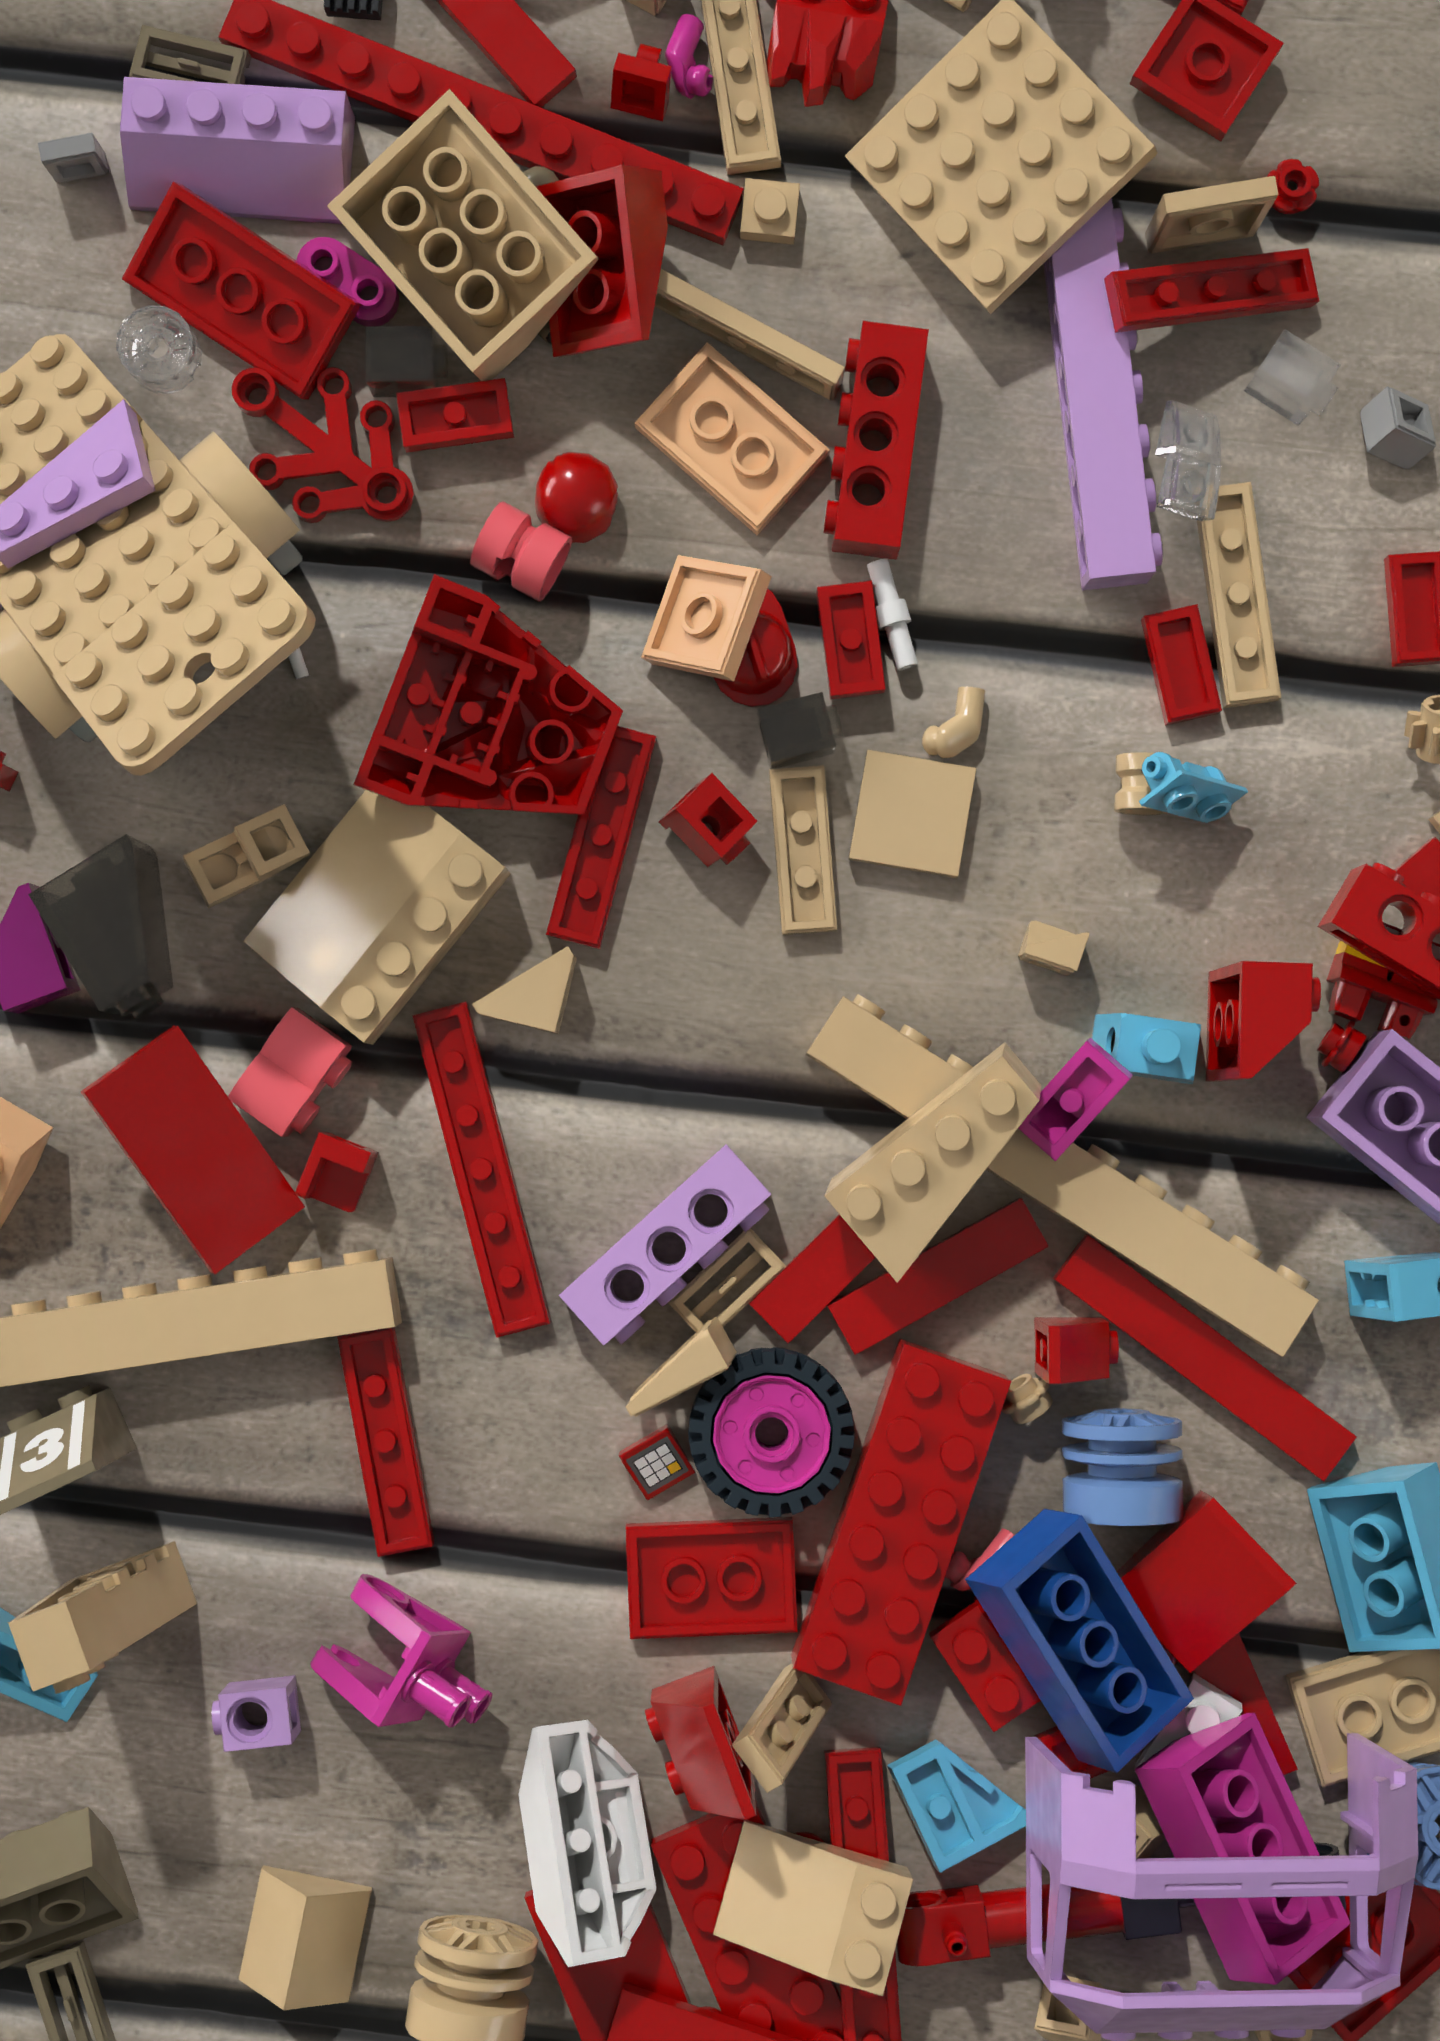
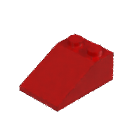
(625, 225)
(699, 1736)

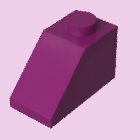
(30, 958)

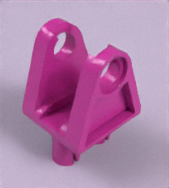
(426, 1676)

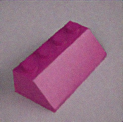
(1229, 1799)

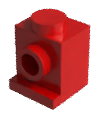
(721, 809)

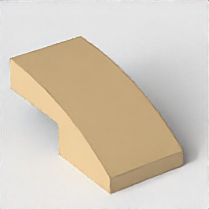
(246, 856)

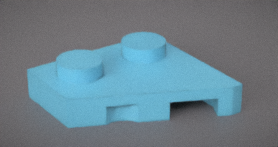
(953, 1804)

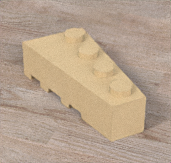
(926, 1166)
(99, 1616)

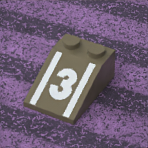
(61, 1447)

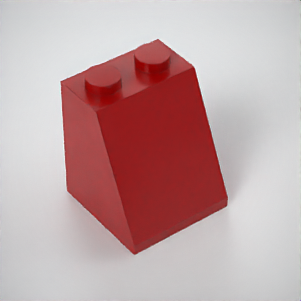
(1202, 1581)

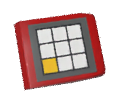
(656, 1462)

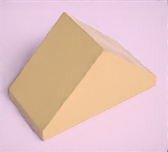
(535, 996)

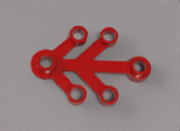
(331, 451)

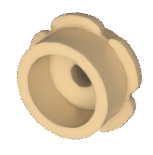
(1027, 1399)

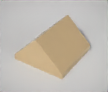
(304, 1938)

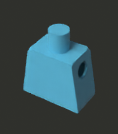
(1150, 1045)
(1394, 1287)

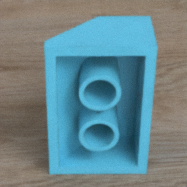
(1383, 1555)

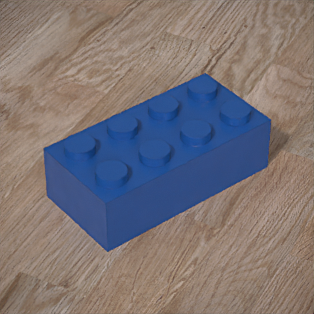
(1080, 1639)

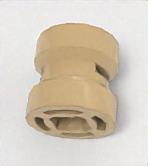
(1133, 785)

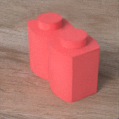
(291, 1073)

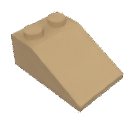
(814, 1906)

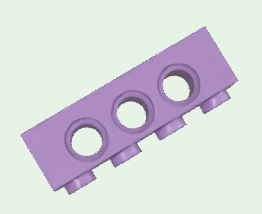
(592, 1292)

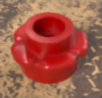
(1304, 196)
(1341, 1045)

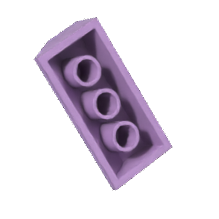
(237, 146)

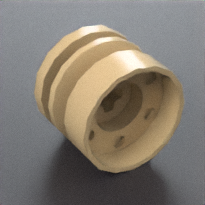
(471, 1980)

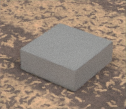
(73, 157)

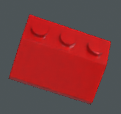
(1256, 1014)

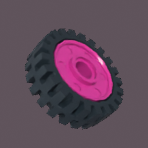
(776, 1476)

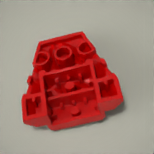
(486, 716)

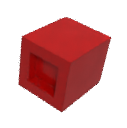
(336, 1172)

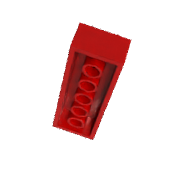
(900, 1522)

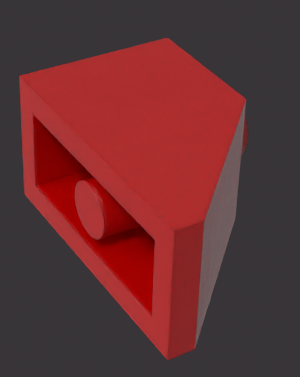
(1074, 1349)

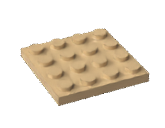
(1000, 154)

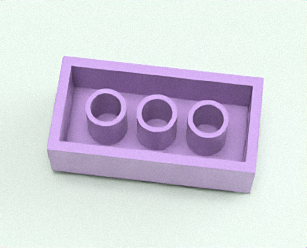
(1389, 1117)

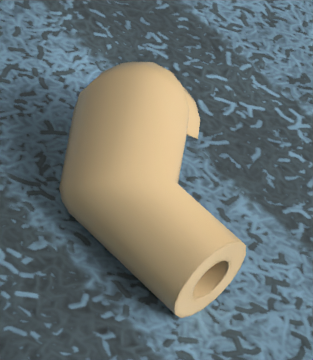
(960, 730)

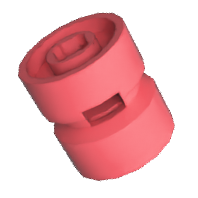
(519, 550)

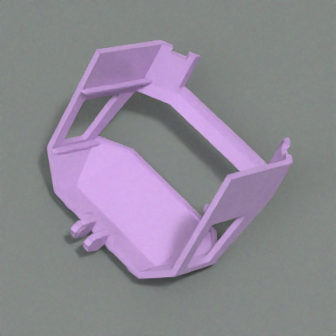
(1090, 1844)

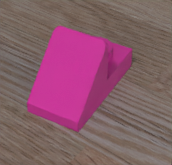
(1074, 1098)

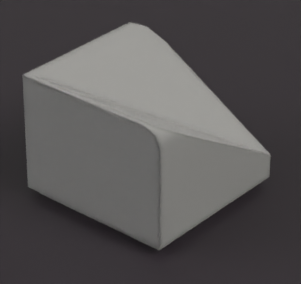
(1397, 428)

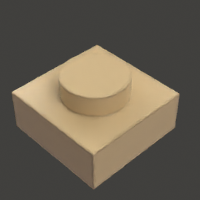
(769, 211)

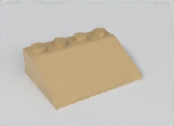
(465, 236)
(376, 911)

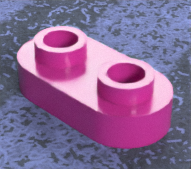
(351, 275)

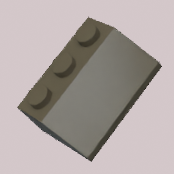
(60, 1886)

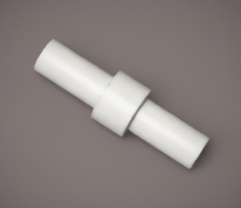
(892, 614)

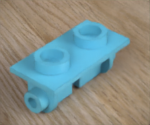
(1188, 789)

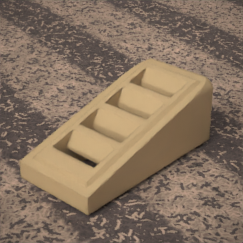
(695, 1362)

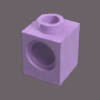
(278, 1699)

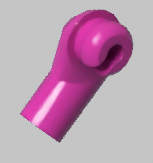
(687, 77)

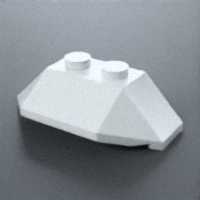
(585, 1842)

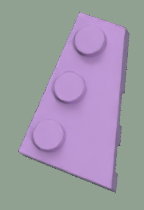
(78, 487)

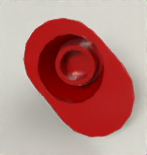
(768, 661)

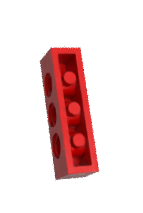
(899, 356)
(1358, 922)

